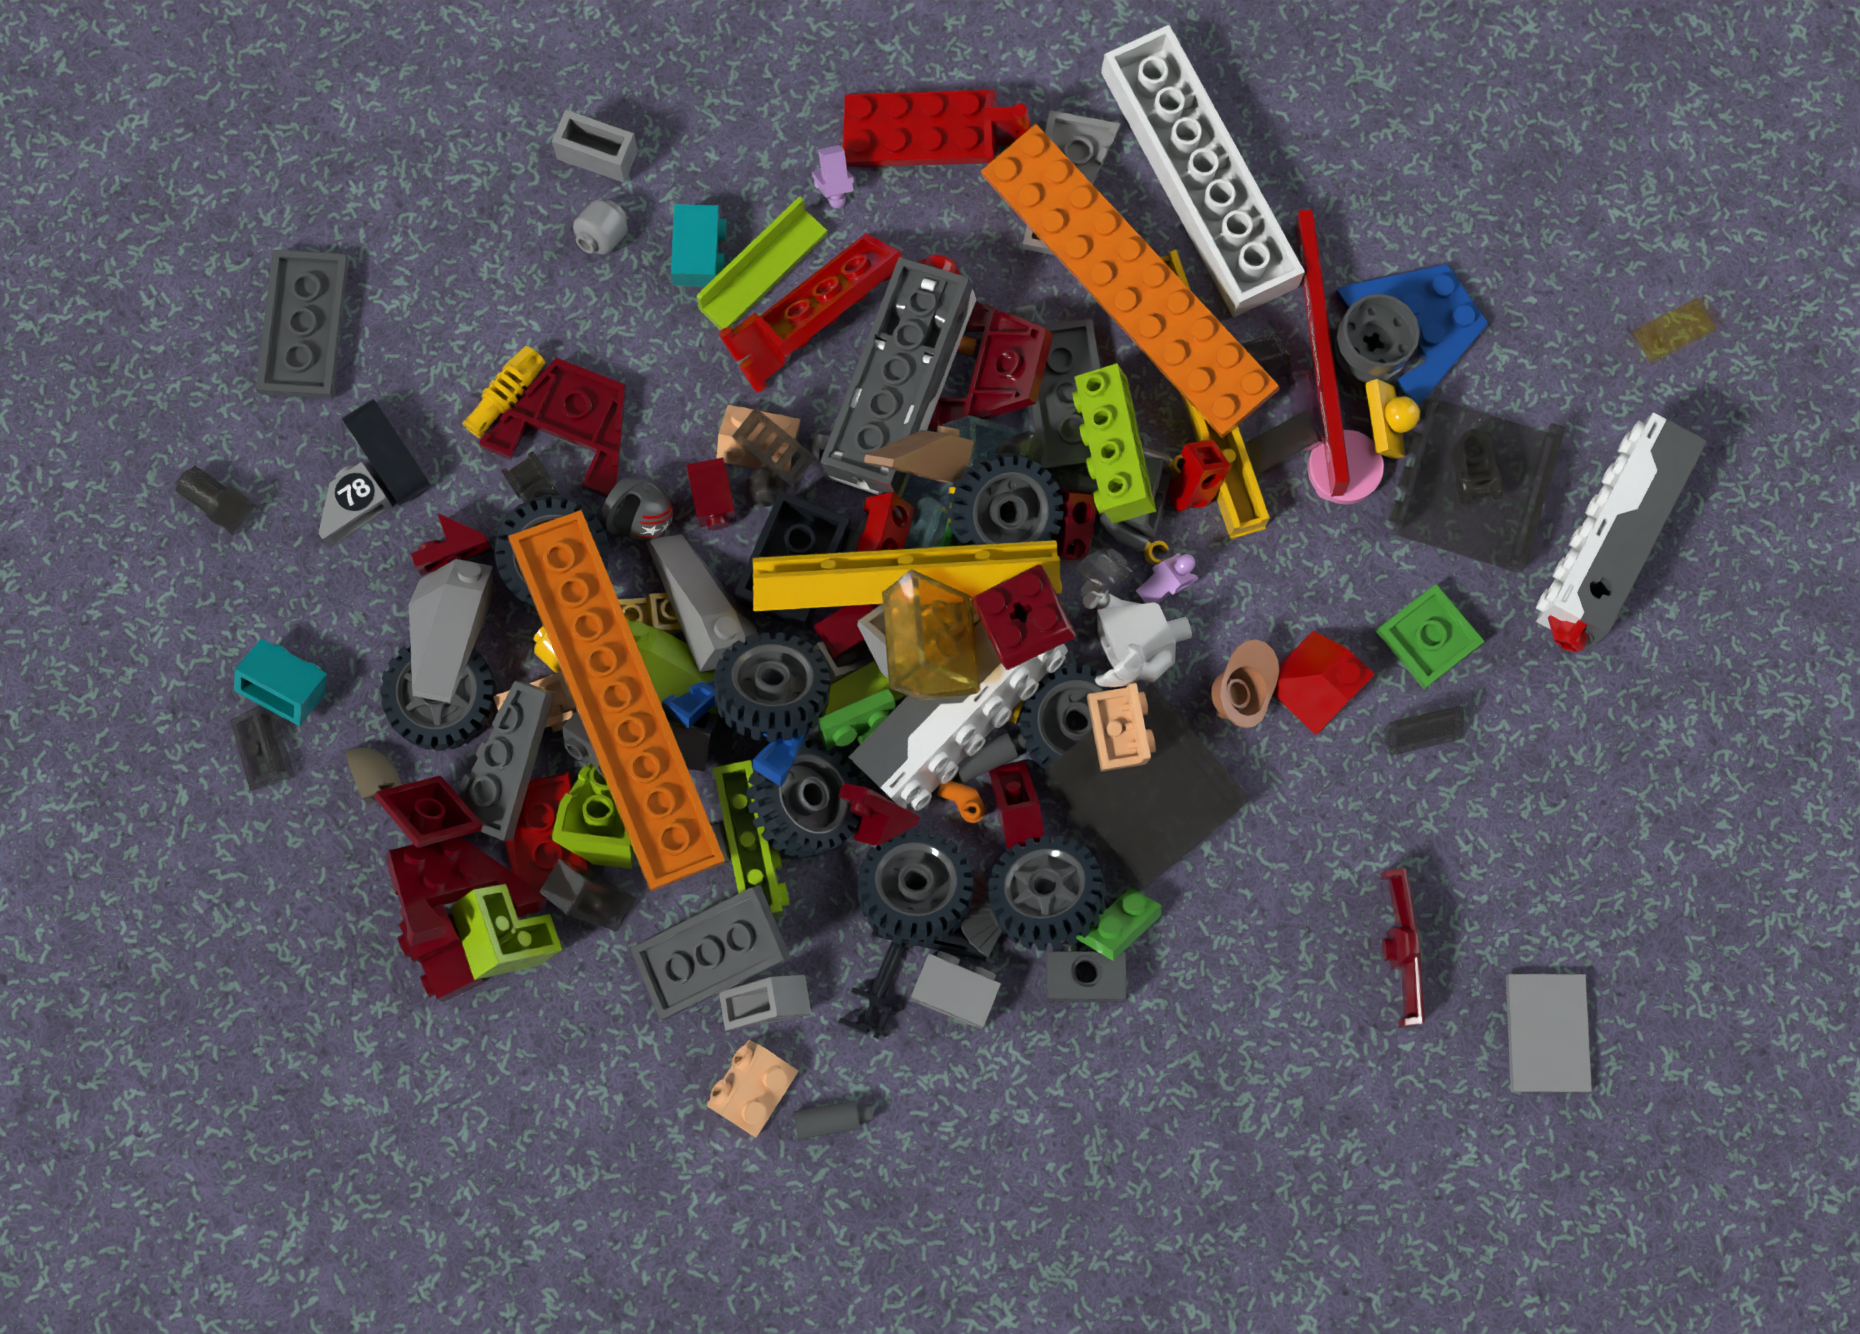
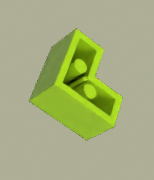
(495, 936)

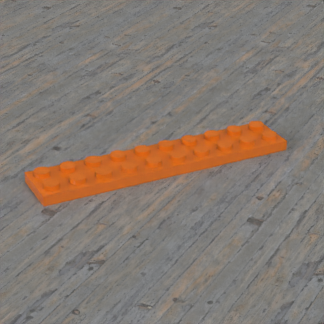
(1130, 281)
(616, 701)

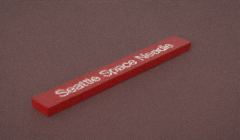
(1322, 354)

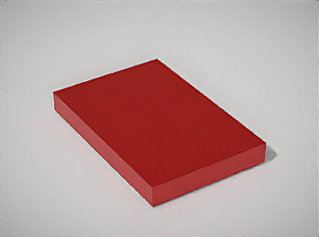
(532, 850)

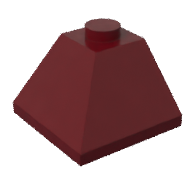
(428, 811)

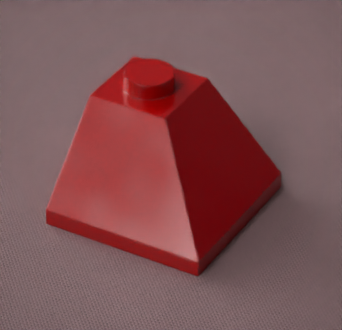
(1319, 680)

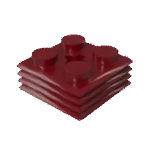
(1046, 622)

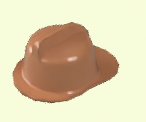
(1246, 684)

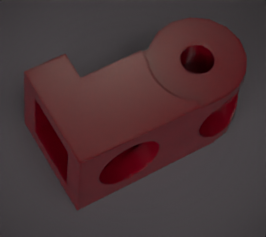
(1077, 524)

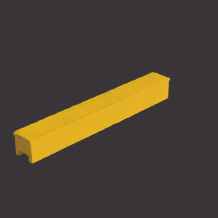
(1239, 493)
(863, 576)

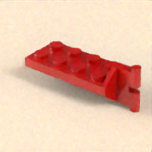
(928, 128)
(808, 309)

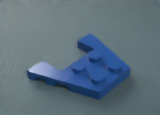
(1444, 316)
(772, 762)

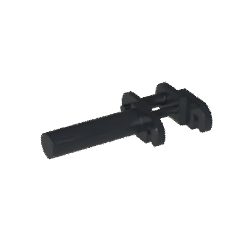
(877, 993)

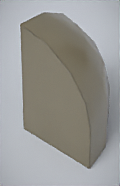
(371, 772)

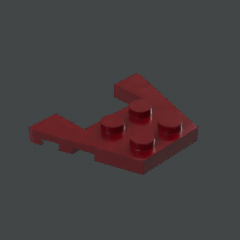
(1006, 367)
(575, 408)
(445, 875)

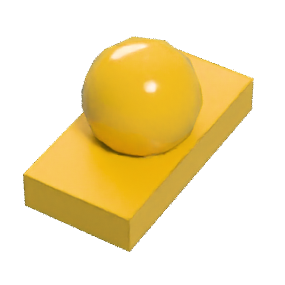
(1390, 418)

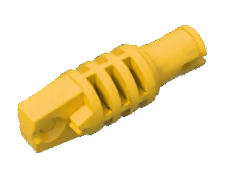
(504, 390)

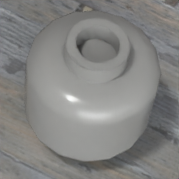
(600, 227)

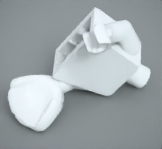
(1134, 637)

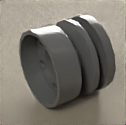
(1385, 326)

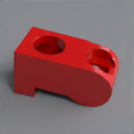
(1199, 477)
(885, 527)

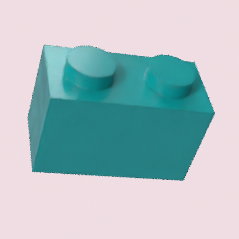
(696, 244)
(280, 681)

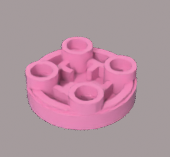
(1364, 469)

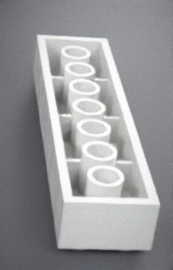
(1201, 171)

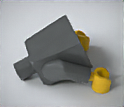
(1135, 531)

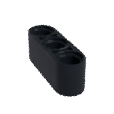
(386, 452)

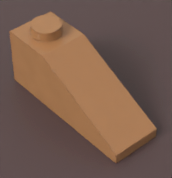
(926, 454)

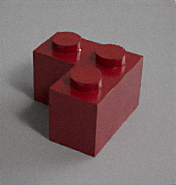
(442, 959)

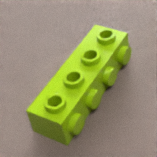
(1114, 444)
(751, 855)

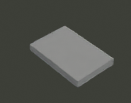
(1548, 1033)

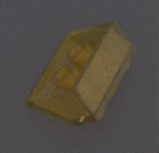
(929, 638)

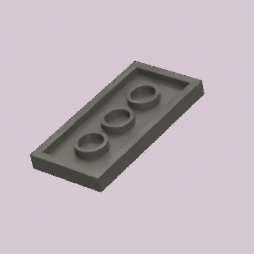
(302, 324)
(1055, 414)
(710, 952)

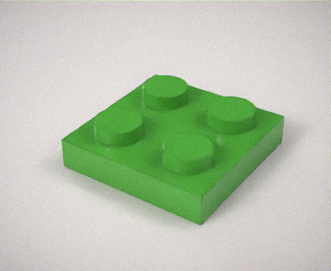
(1430, 636)

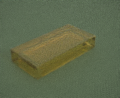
(1674, 331)

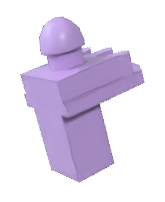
(833, 177)
(1169, 577)

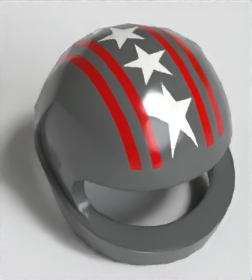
(644, 513)

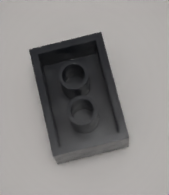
(793, 530)

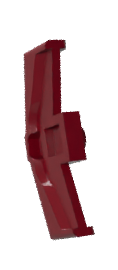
(1403, 947)

